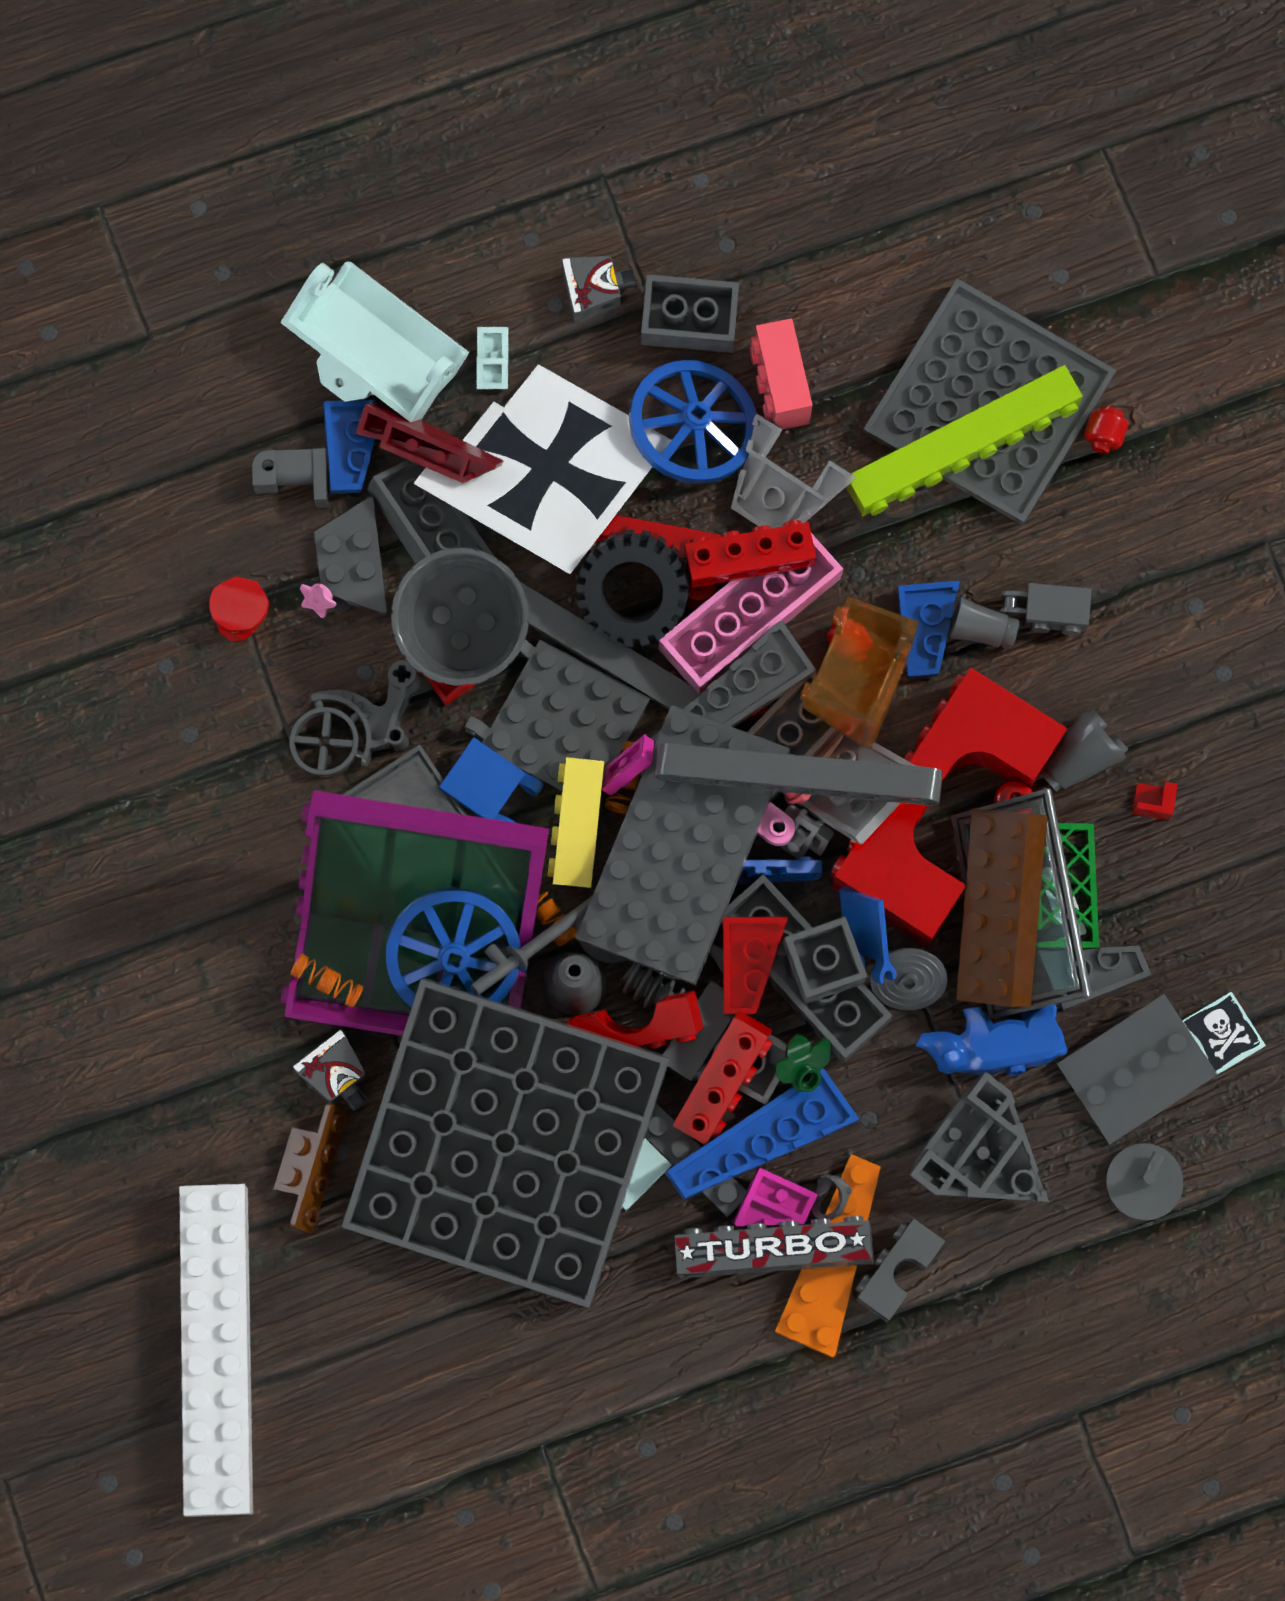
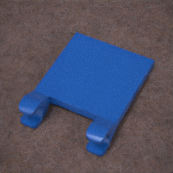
(485, 781)
(868, 928)

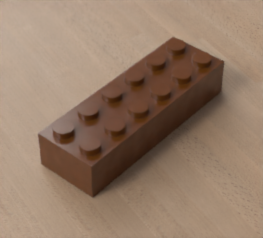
(1001, 908)

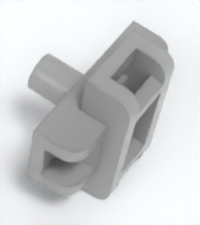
(815, 840)

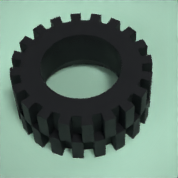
(641, 549)

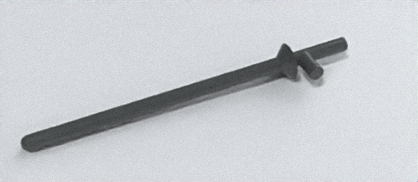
(518, 957)

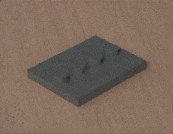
(1137, 1069)

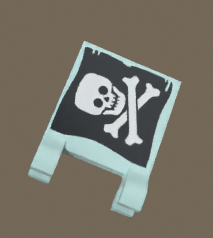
(1224, 1033)

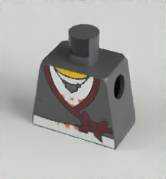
(594, 285)
(334, 1071)

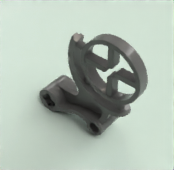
(380, 722)

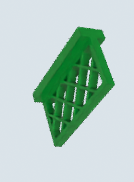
(1091, 892)

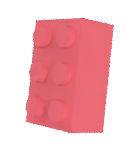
(781, 374)

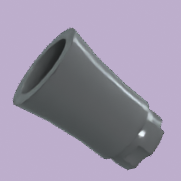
(982, 625)

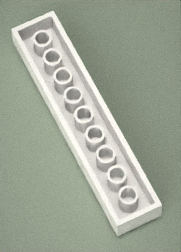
(215, 1350)

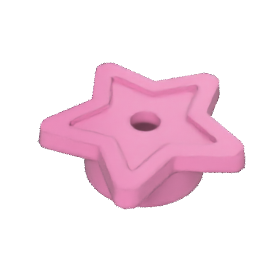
(317, 598)

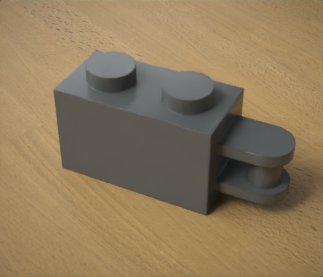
(1051, 608)

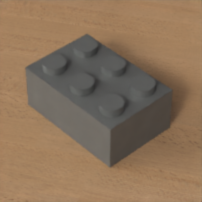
(689, 313)

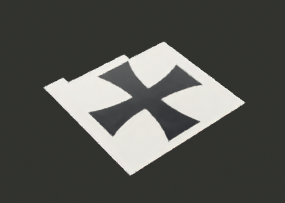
(561, 471)

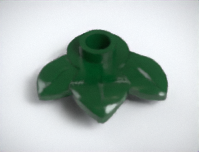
(803, 1063)

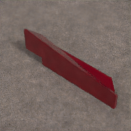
(424, 444)

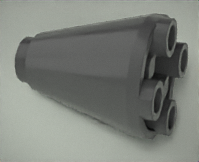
(1083, 752)

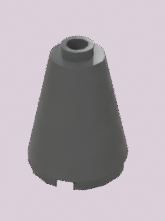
(578, 993)

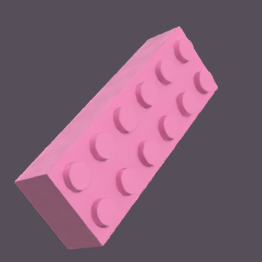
(740, 615)

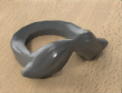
(823, 1187)

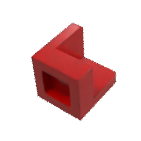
(1155, 800)

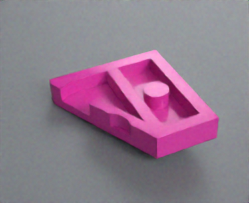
(773, 1201)

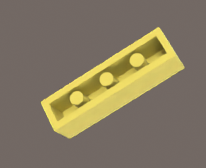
(578, 822)

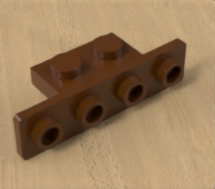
(309, 1165)

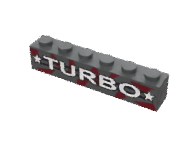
(774, 1248)

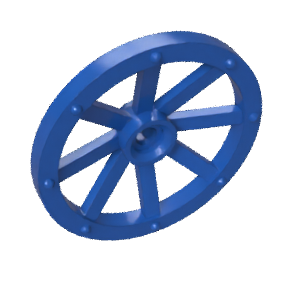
(689, 423)
(448, 946)

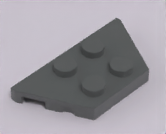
(351, 558)

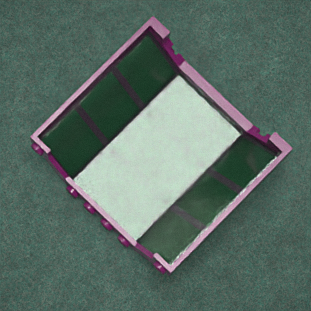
(372, 863)

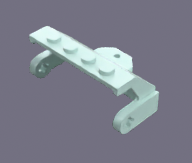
(372, 341)

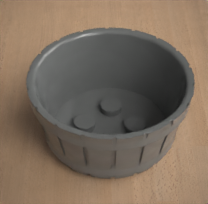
(460, 616)

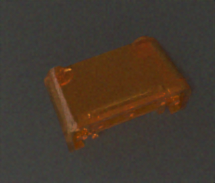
(860, 670)

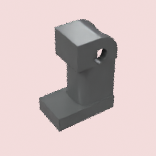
(290, 469)

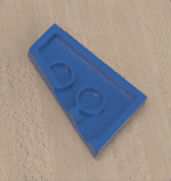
(346, 451)
(933, 609)
(781, 870)

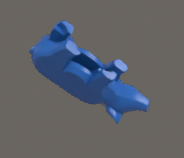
(997, 1047)

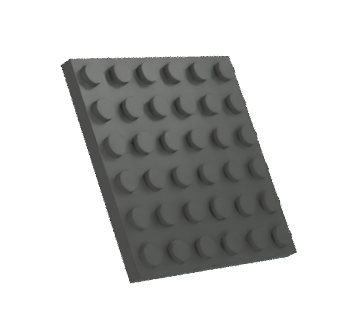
(967, 360)

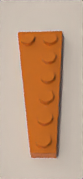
(822, 1294)

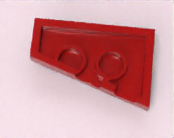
(748, 958)

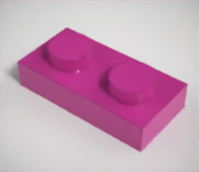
(627, 765)

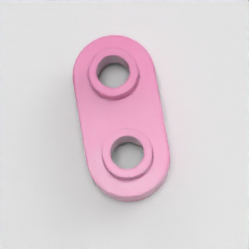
(772, 816)

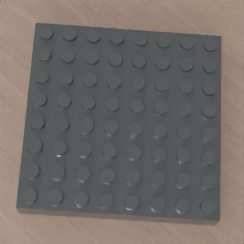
(505, 1142)

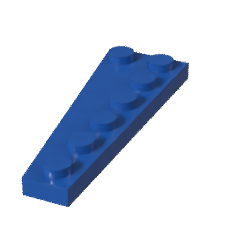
(765, 1135)

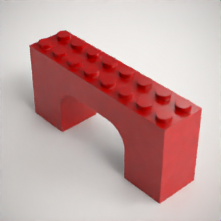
(975, 727)

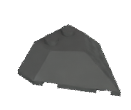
(980, 1149)

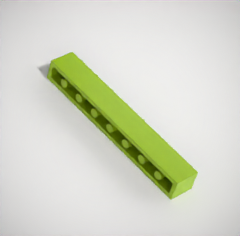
(964, 440)

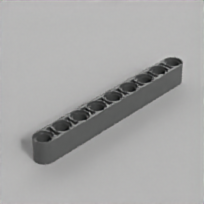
(799, 774)

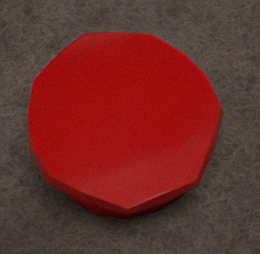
(238, 607)

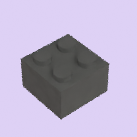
(824, 960)

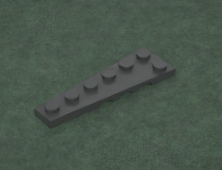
(754, 680)

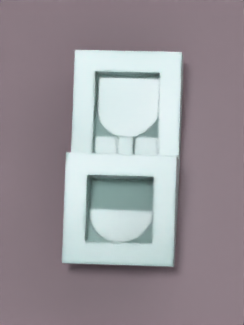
(492, 357)

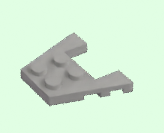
(773, 495)

